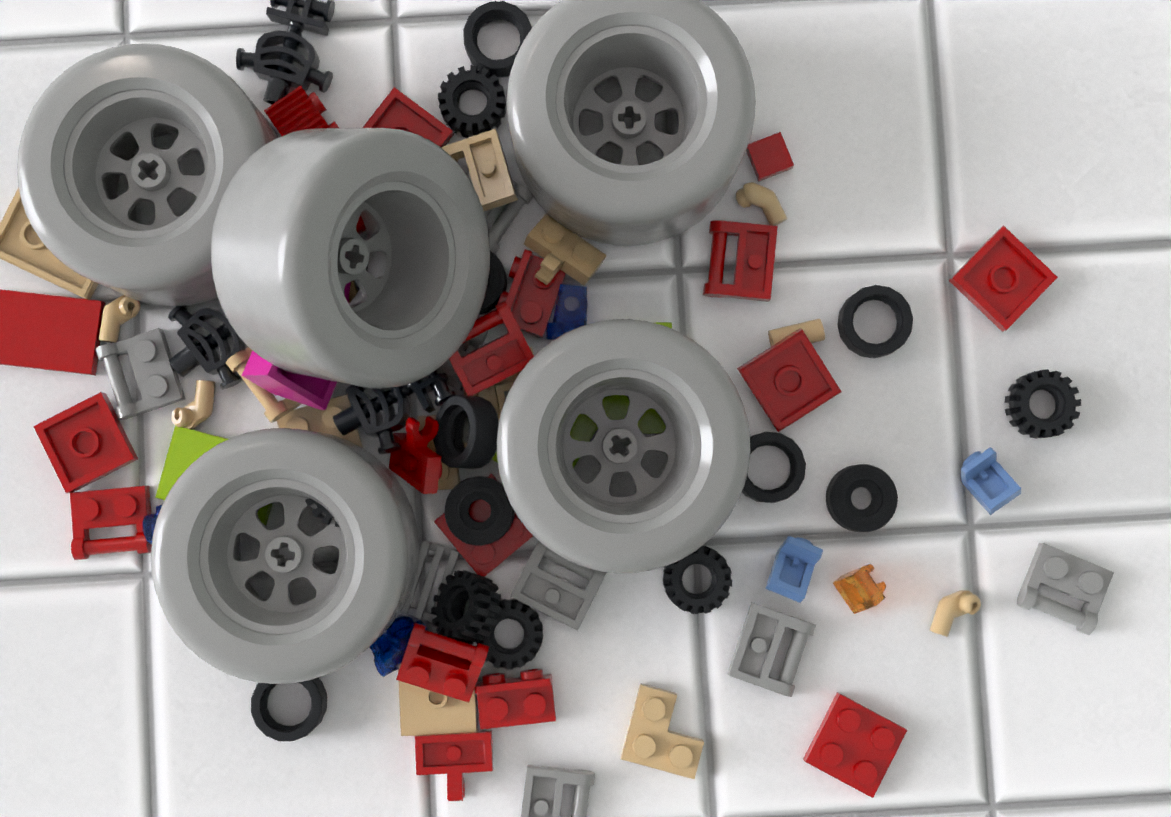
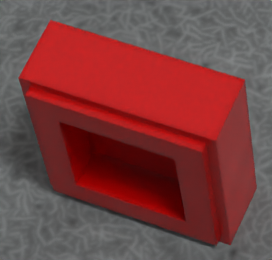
(769, 156)

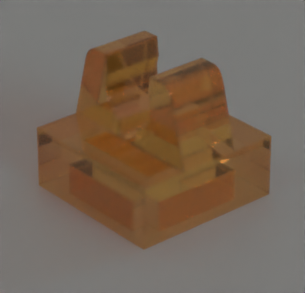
(860, 589)

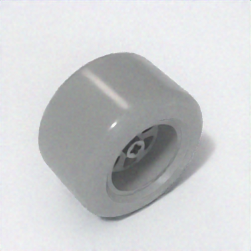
(701, 78)
(82, 144)
(292, 245)
(702, 437)
(207, 585)

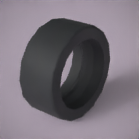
(484, 14)
(898, 305)
(483, 432)
(797, 468)
(280, 732)

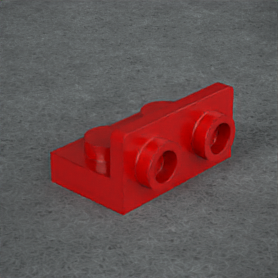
(529, 297)
(515, 700)

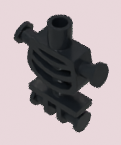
(281, 72)
(204, 351)
(370, 416)

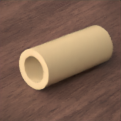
(813, 330)

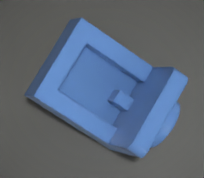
(988, 480)
(793, 568)

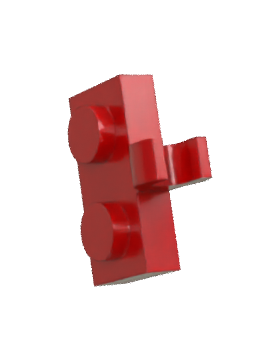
(414, 460)
(454, 756)

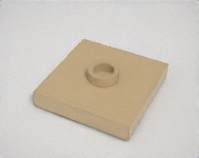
(434, 713)

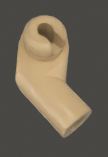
(763, 198)
(116, 314)
(197, 410)
(952, 607)

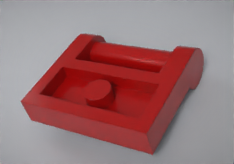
(753, 260)
(495, 359)
(109, 509)
(442, 670)

